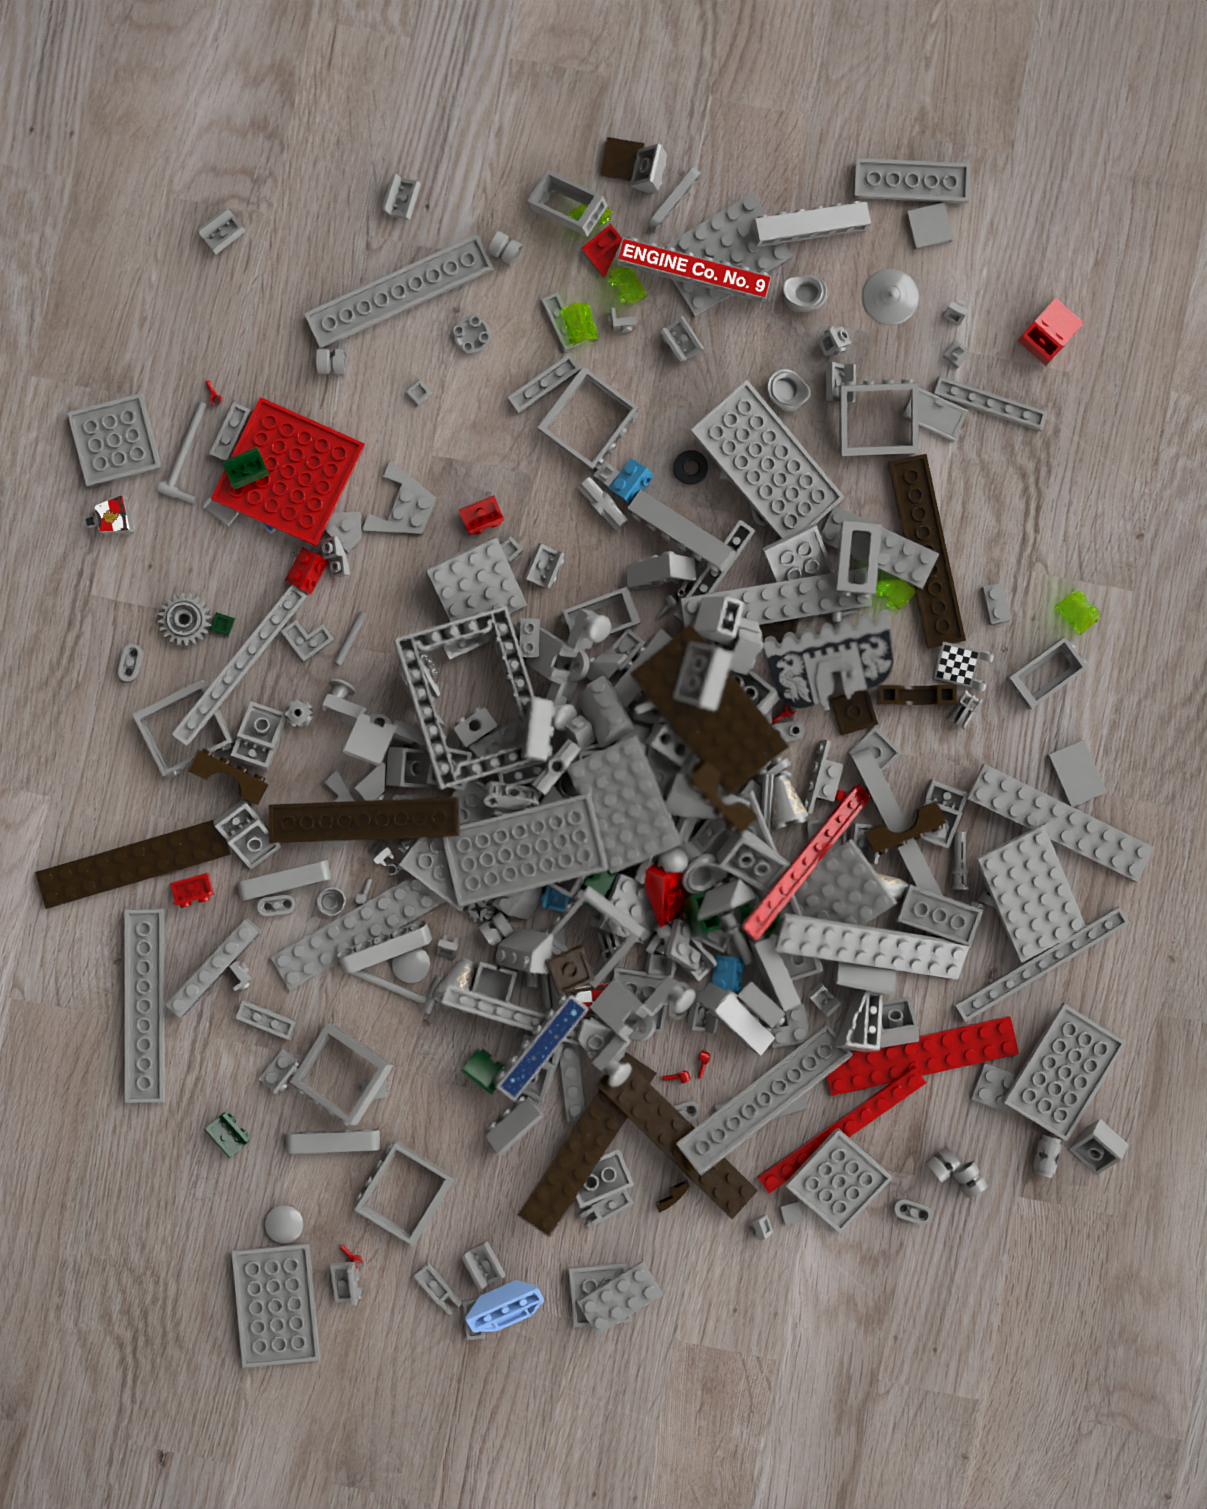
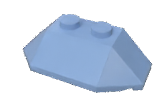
(504, 1306)

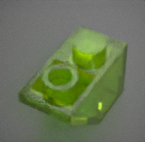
(895, 592)

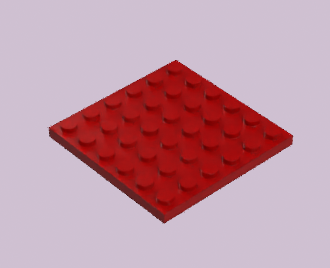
(306, 472)

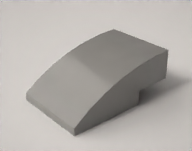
(258, 736)
(951, 802)
(246, 833)
(540, 1083)

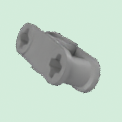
(511, 796)

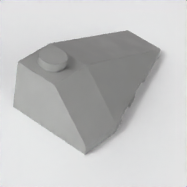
(687, 802)
(520, 904)

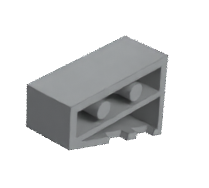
(660, 570)
(862, 1023)

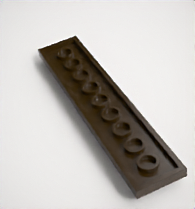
(923, 526)
(364, 820)
(131, 863)
(666, 1128)
(576, 1159)

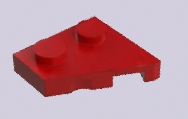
(603, 249)

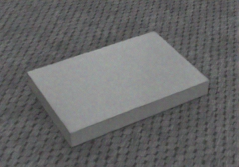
(1077, 773)

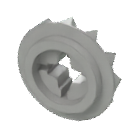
(486, 912)

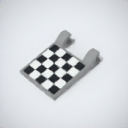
(959, 664)

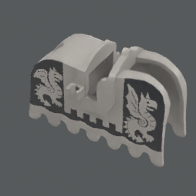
(806, 665)

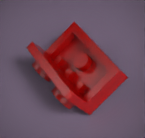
(481, 515)
(306, 570)
(192, 889)

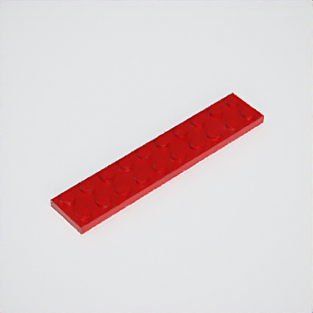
(929, 1055)

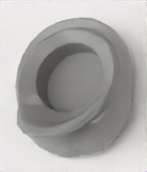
(804, 293)
(787, 390)
(702, 874)

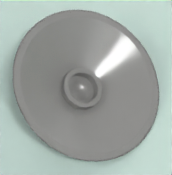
(890, 296)

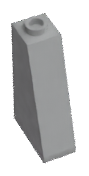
(774, 973)

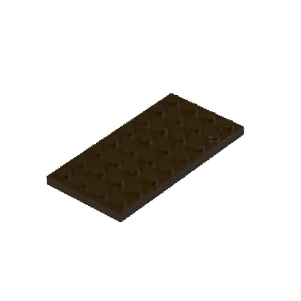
(733, 738)

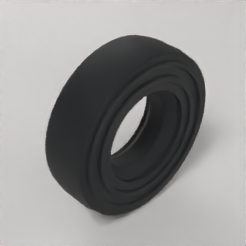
(702, 467)

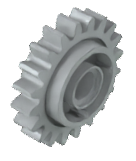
(174, 613)

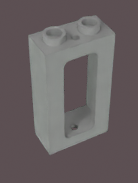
(555, 183)
(842, 585)
(603, 601)
(1077, 666)

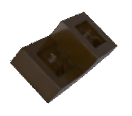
(677, 1192)

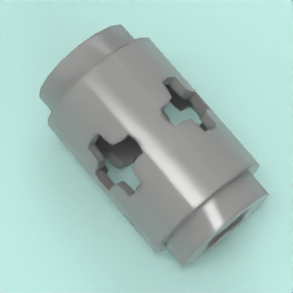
(1051, 1147)

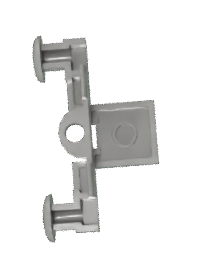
(587, 629)
(368, 740)
(617, 1004)

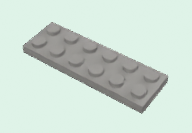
(912, 180)
(896, 555)

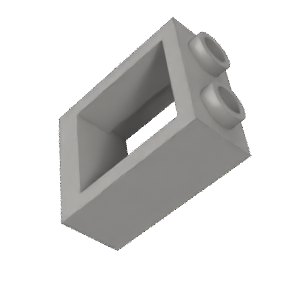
(762, 1006)

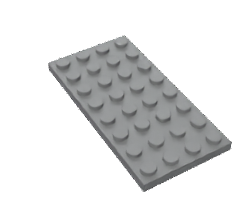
(766, 462)
(525, 850)

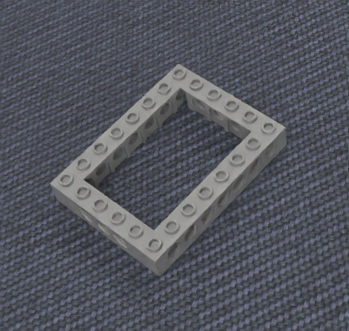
(408, 647)

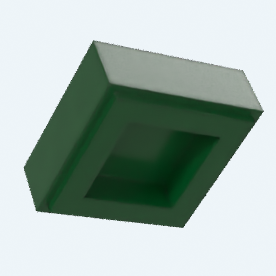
(222, 624)

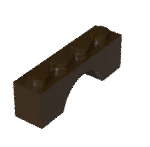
(916, 695)
(705, 780)
(250, 787)
(928, 818)

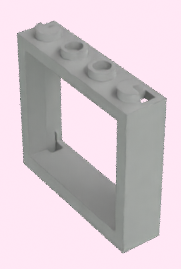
(870, 385)
(565, 399)
(165, 703)
(610, 911)
(371, 1090)
(384, 1222)

